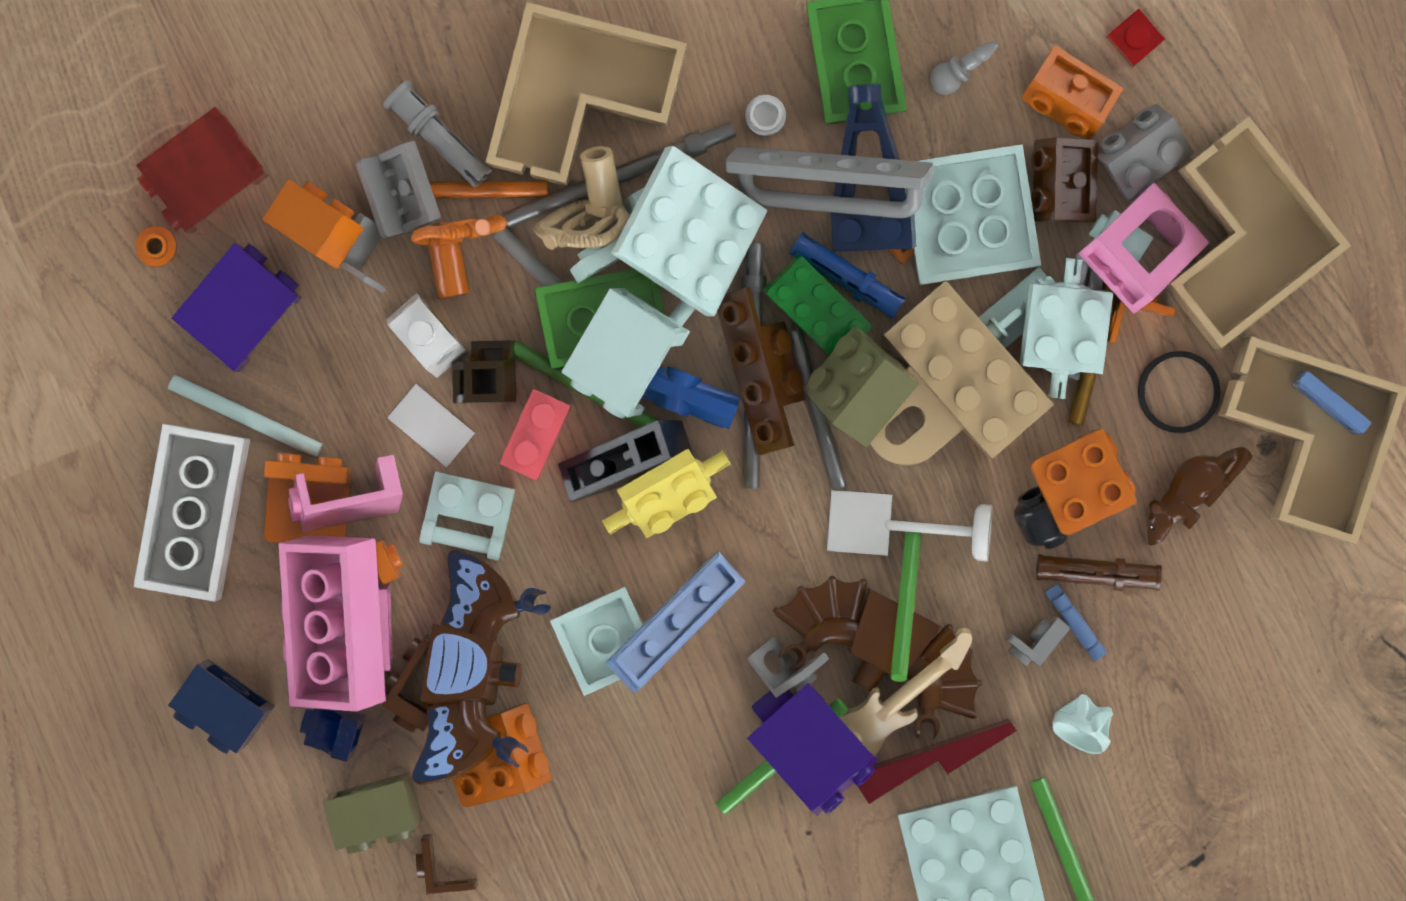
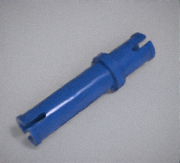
(853, 279)

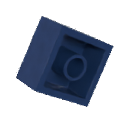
(220, 707)

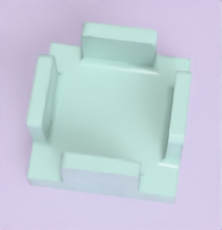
(594, 634)

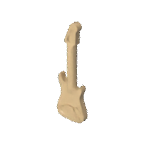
(877, 719)

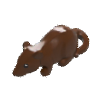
(1194, 483)

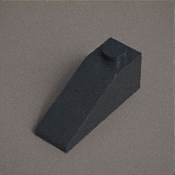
(623, 459)

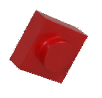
(1135, 37)

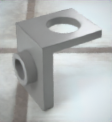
(361, 250)
(786, 678)

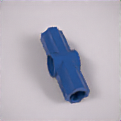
(689, 396)

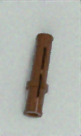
(1147, 575)

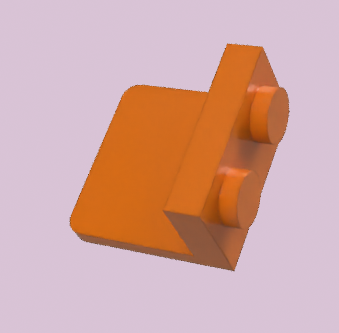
(1084, 482)
(324, 483)
(497, 779)

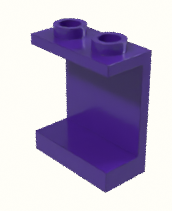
(237, 305)
(813, 751)

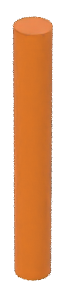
(490, 189)

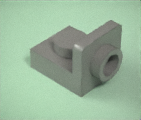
(1045, 638)

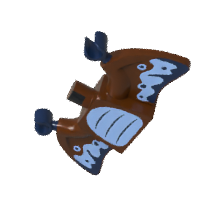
(466, 670)

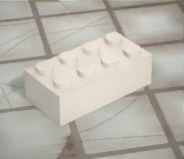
(191, 512)

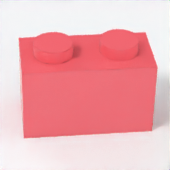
(535, 434)

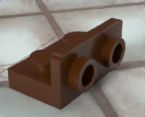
(1065, 180)

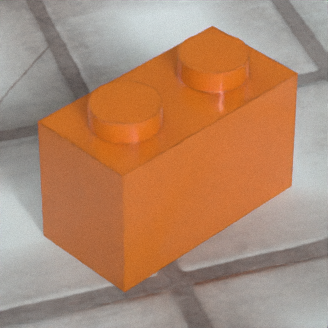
(312, 223)

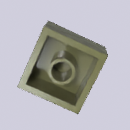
(860, 386)
(373, 812)

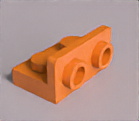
(1072, 93)

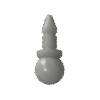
(947, 77)

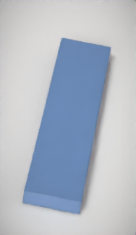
(675, 622)

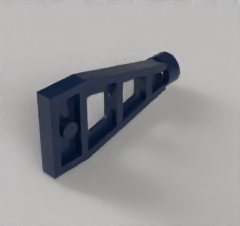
(866, 232)

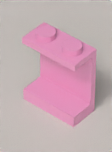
(326, 514)

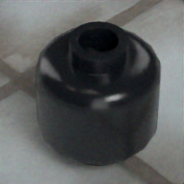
(1037, 521)

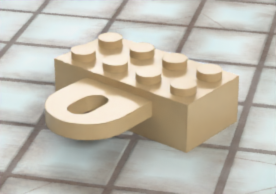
(962, 379)

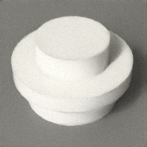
(765, 115)

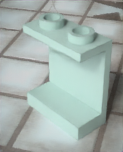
(622, 351)

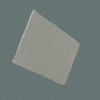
(431, 425)

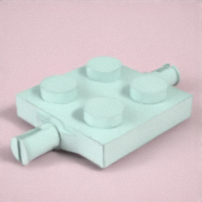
(1066, 328)

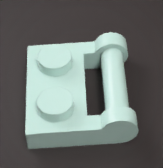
(471, 502)

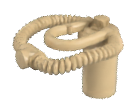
(603, 202)

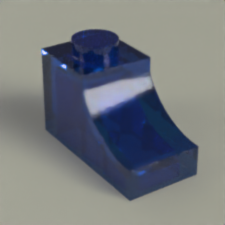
(333, 731)

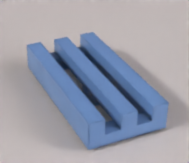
(1331, 403)

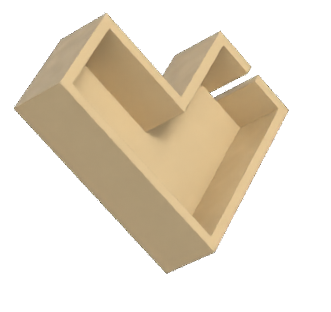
(573, 65)
(1272, 239)
(1329, 468)

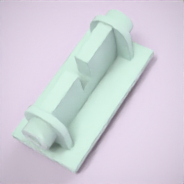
(1008, 314)

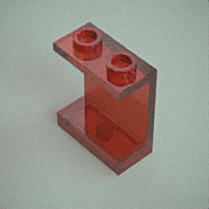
(199, 170)

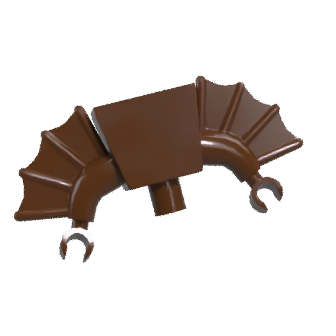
(835, 616)

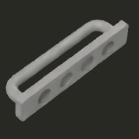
(830, 168)

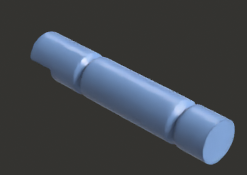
(1075, 622)

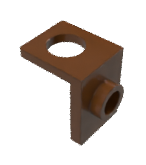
(426, 869)

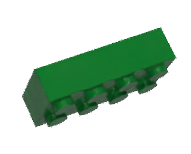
(814, 304)

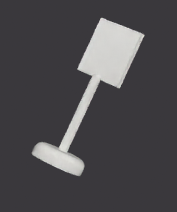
(863, 525)

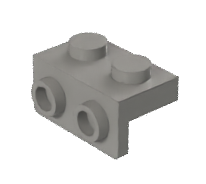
(1143, 151)
(398, 190)

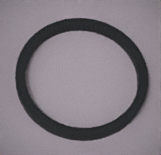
(1141, 392)

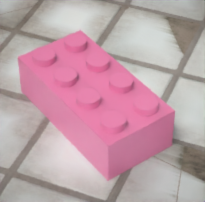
(332, 622)

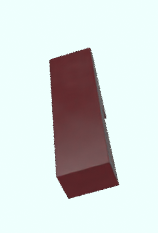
(950, 754)

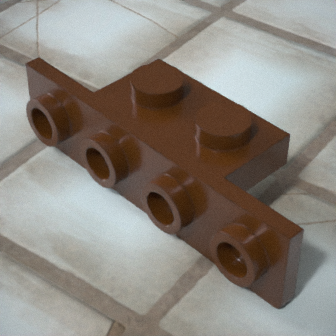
(762, 369)

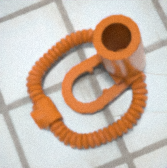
(446, 252)

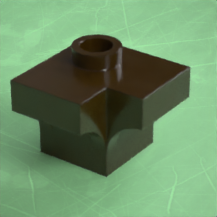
(487, 374)

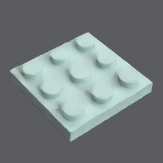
(976, 217)
(689, 231)
(972, 849)

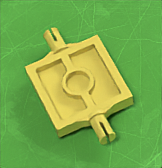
(667, 493)

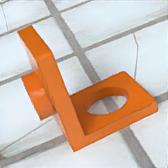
(1119, 308)

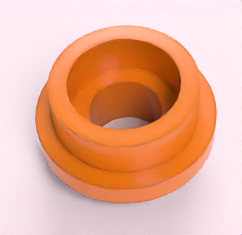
(168, 250)

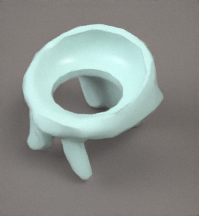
(1083, 725)

